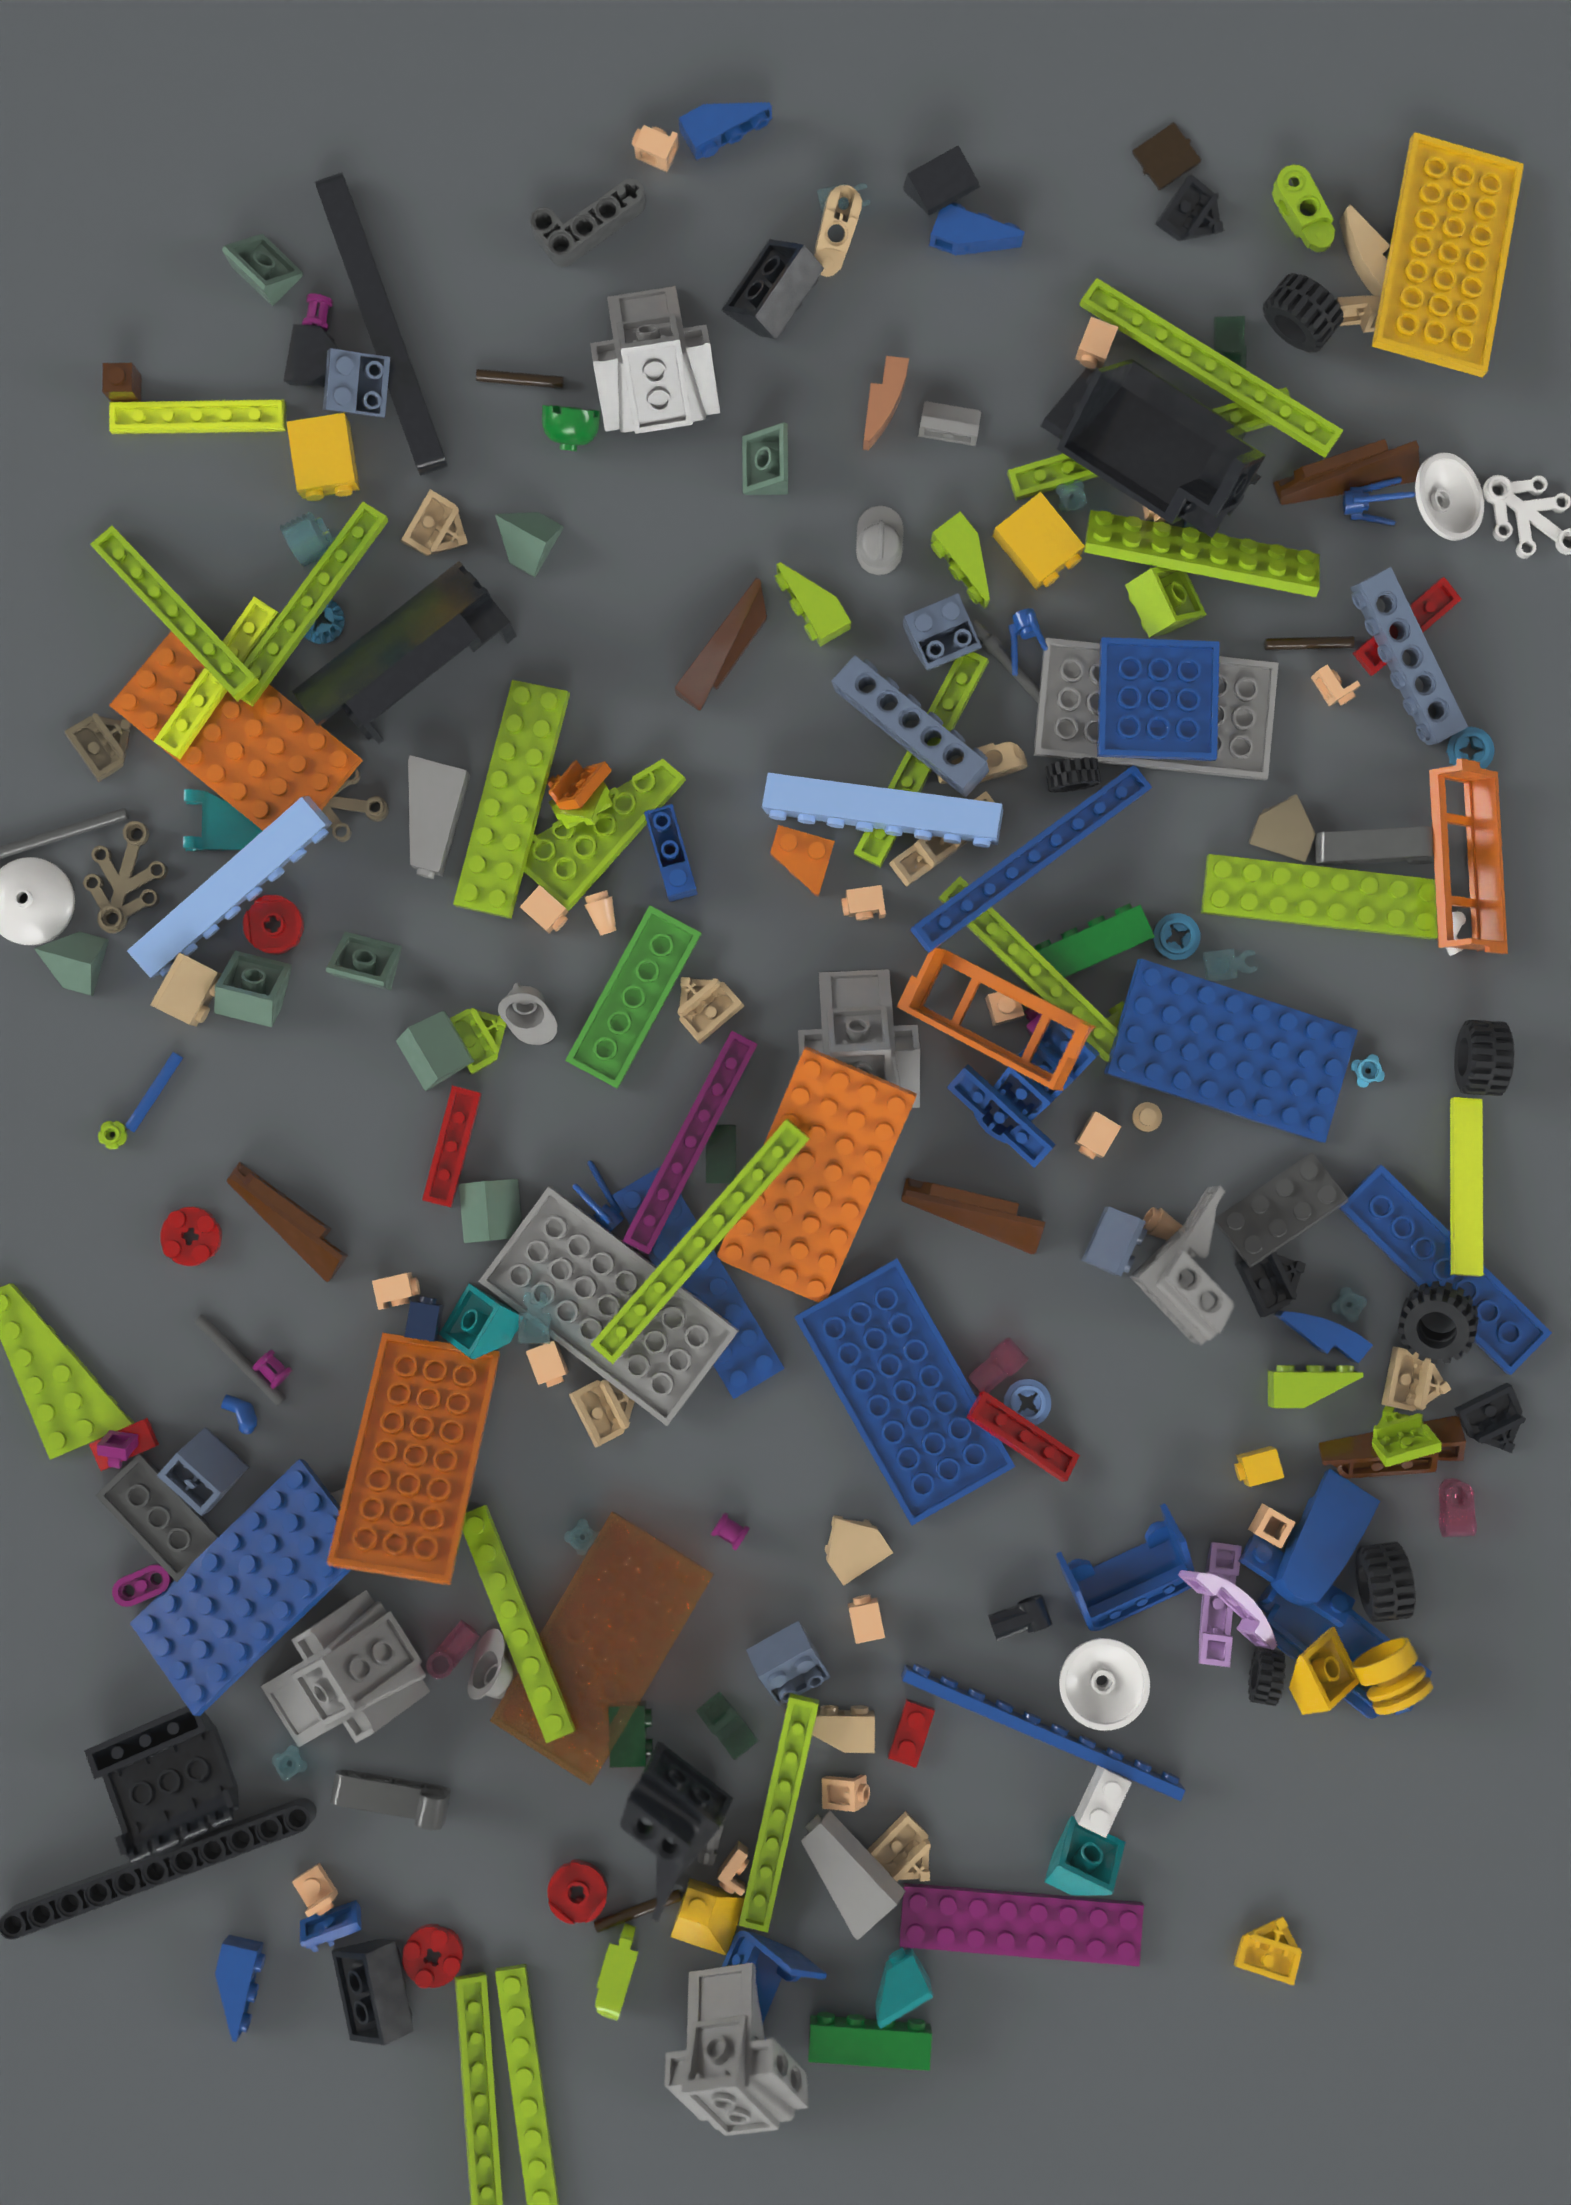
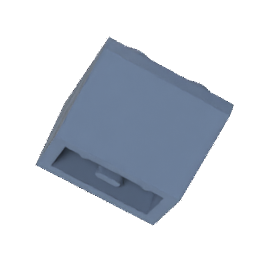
(356, 383)
(941, 632)
(1114, 1241)
(203, 1471)
(788, 1663)

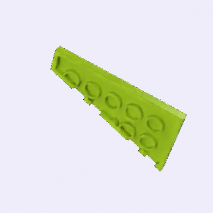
(574, 858)
(56, 1385)

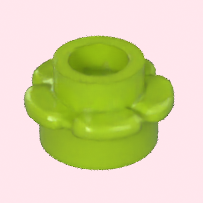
(120, 1134)

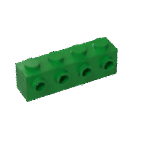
(1098, 942)
(863, 2043)

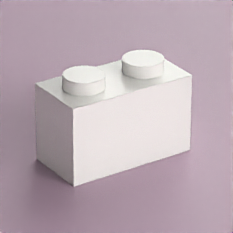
(1102, 1801)

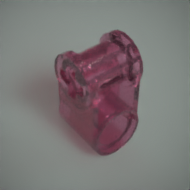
(1457, 1513)

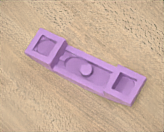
(1215, 1615)
(1253, 1623)

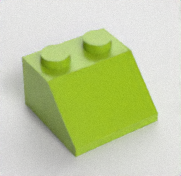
(1164, 600)

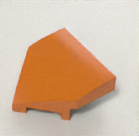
(577, 784)

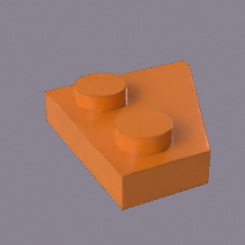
(803, 855)

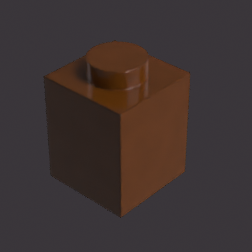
(121, 382)

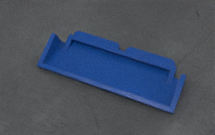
(1300, 1627)

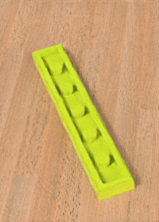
(197, 416)
(206, 690)
(1466, 1186)

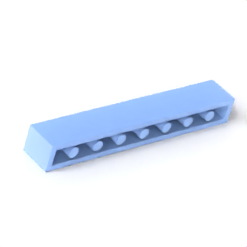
(883, 809)
(230, 886)

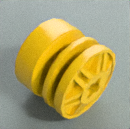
(1393, 1676)

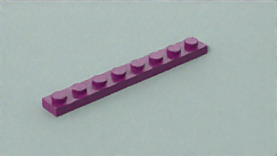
(689, 1143)

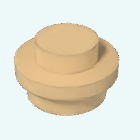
(1147, 1117)

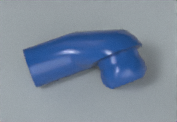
(244, 1412)

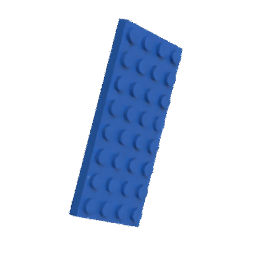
(1230, 1051)
(903, 1391)
(244, 1589)

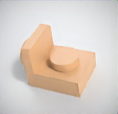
(1330, 686)
(845, 1793)
(733, 1864)
(316, 1890)

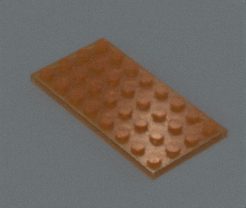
(608, 1642)

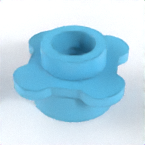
(1376, 1073)

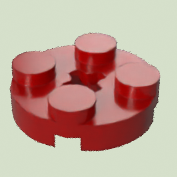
(260, 913)
(176, 1246)
(575, 1874)
(448, 1964)

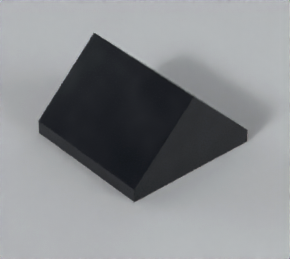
(941, 181)

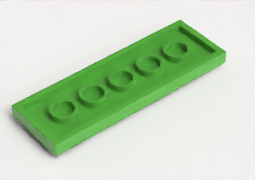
(633, 997)

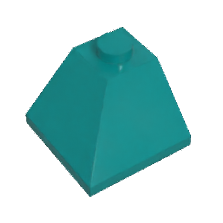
(480, 1323)
(1085, 1861)
(902, 1986)

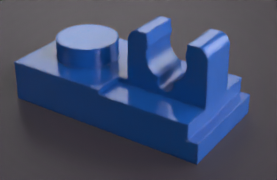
(330, 1926)

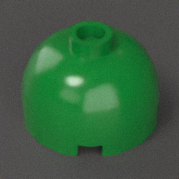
(570, 425)

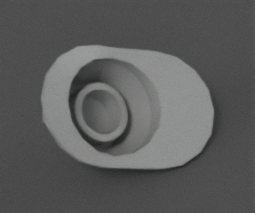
(879, 540)
(528, 1015)
(490, 1668)

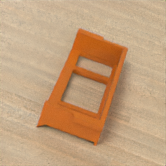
(1484, 857)
(919, 988)

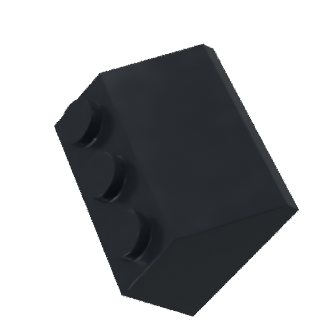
(774, 288)
(373, 1991)

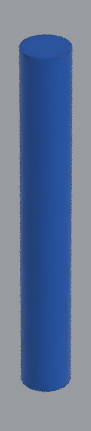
(153, 1092)

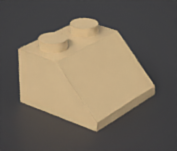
(187, 990)

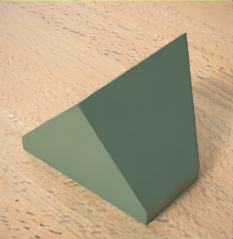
(528, 539)
(75, 960)

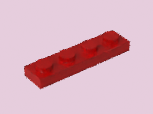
(1427, 609)
(452, 1146)
(1023, 1436)

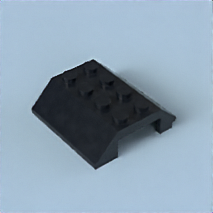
(166, 1781)

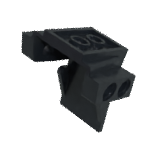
(681, 1807)

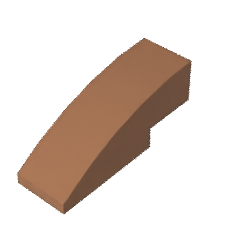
(884, 399)

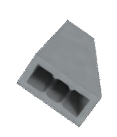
(434, 811)
(851, 1874)

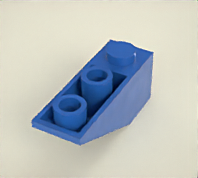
(722, 123)
(968, 233)
(670, 853)
(236, 1977)

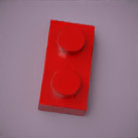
(911, 1733)

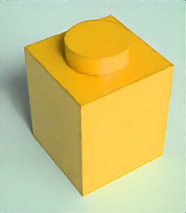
(1259, 1466)

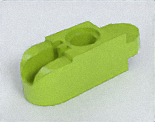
(1314, 230)
(616, 1975)

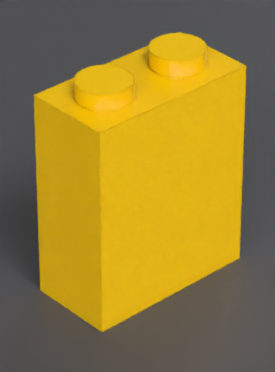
(323, 456)
(1039, 541)

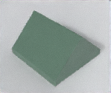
(263, 266)
(766, 461)
(365, 960)
(434, 1050)
(490, 1210)

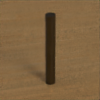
(520, 378)
(1309, 643)
(634, 1912)

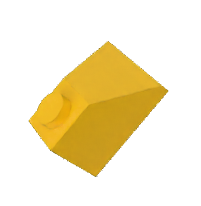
(1322, 1674)
(707, 1917)

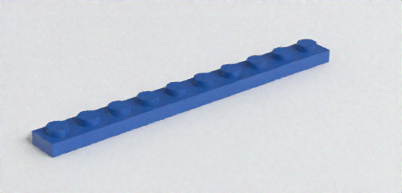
(1030, 859)
(1054, 1735)

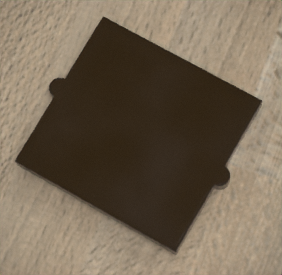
(1166, 156)

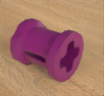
(316, 302)
(269, 1359)
(730, 1531)

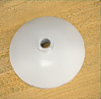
(1449, 496)
(48, 902)
(1117, 1700)

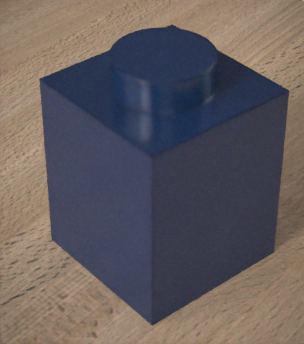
(424, 1319)

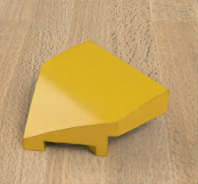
(1270, 1952)

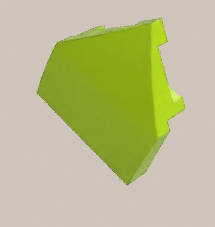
(595, 804)
(481, 1035)
(1403, 1437)

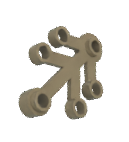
(353, 805)
(123, 882)

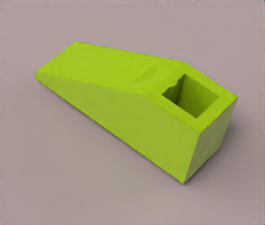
(961, 548)
(818, 607)
(1304, 1387)

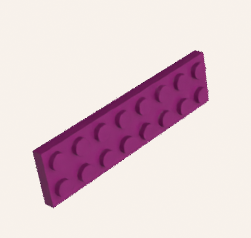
(1021, 1924)

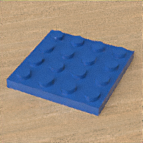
(1158, 699)

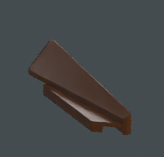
(1350, 469)
(724, 648)
(976, 1212)
(290, 1220)
(1357, 1459)

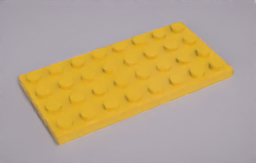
(1448, 255)

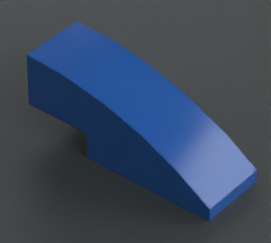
(1326, 1334)

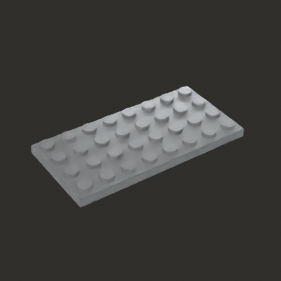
(1070, 713)
(587, 1283)

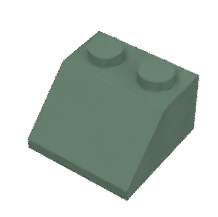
(252, 988)

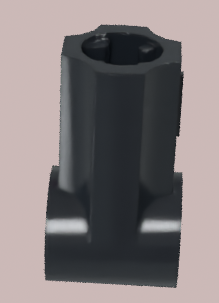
(1028, 1615)

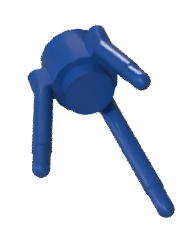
(1357, 500)
(1027, 626)
(606, 1215)

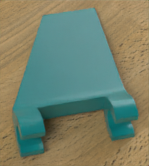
(222, 824)

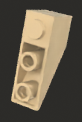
(846, 1729)

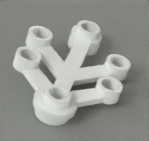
(1526, 512)

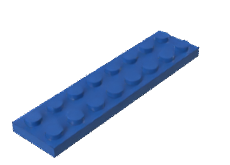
(1422, 1251)
(749, 1355)

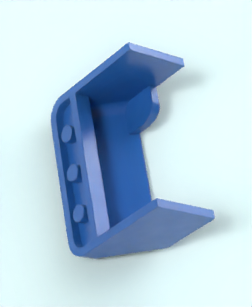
(1132, 1578)
(772, 1964)

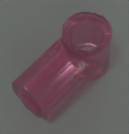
(1003, 1362)
(453, 1649)

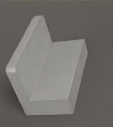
(950, 423)

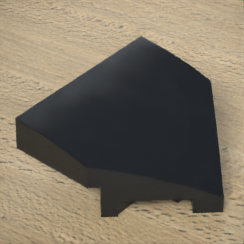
(1191, 212)
(308, 355)
(1271, 1282)
(1493, 1417)

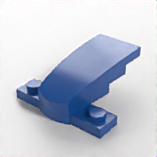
(1016, 1100)
(1317, 1548)

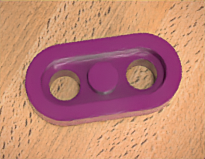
(143, 1584)

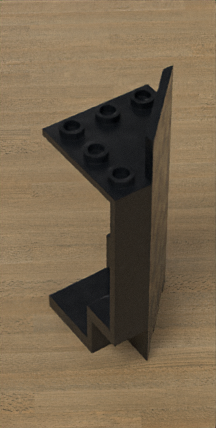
(1155, 444)
(405, 650)

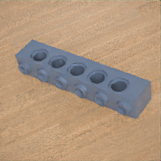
(1422, 665)
(960, 776)

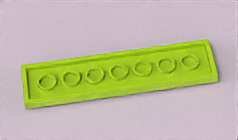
(1200, 554)
(511, 799)
(1320, 896)

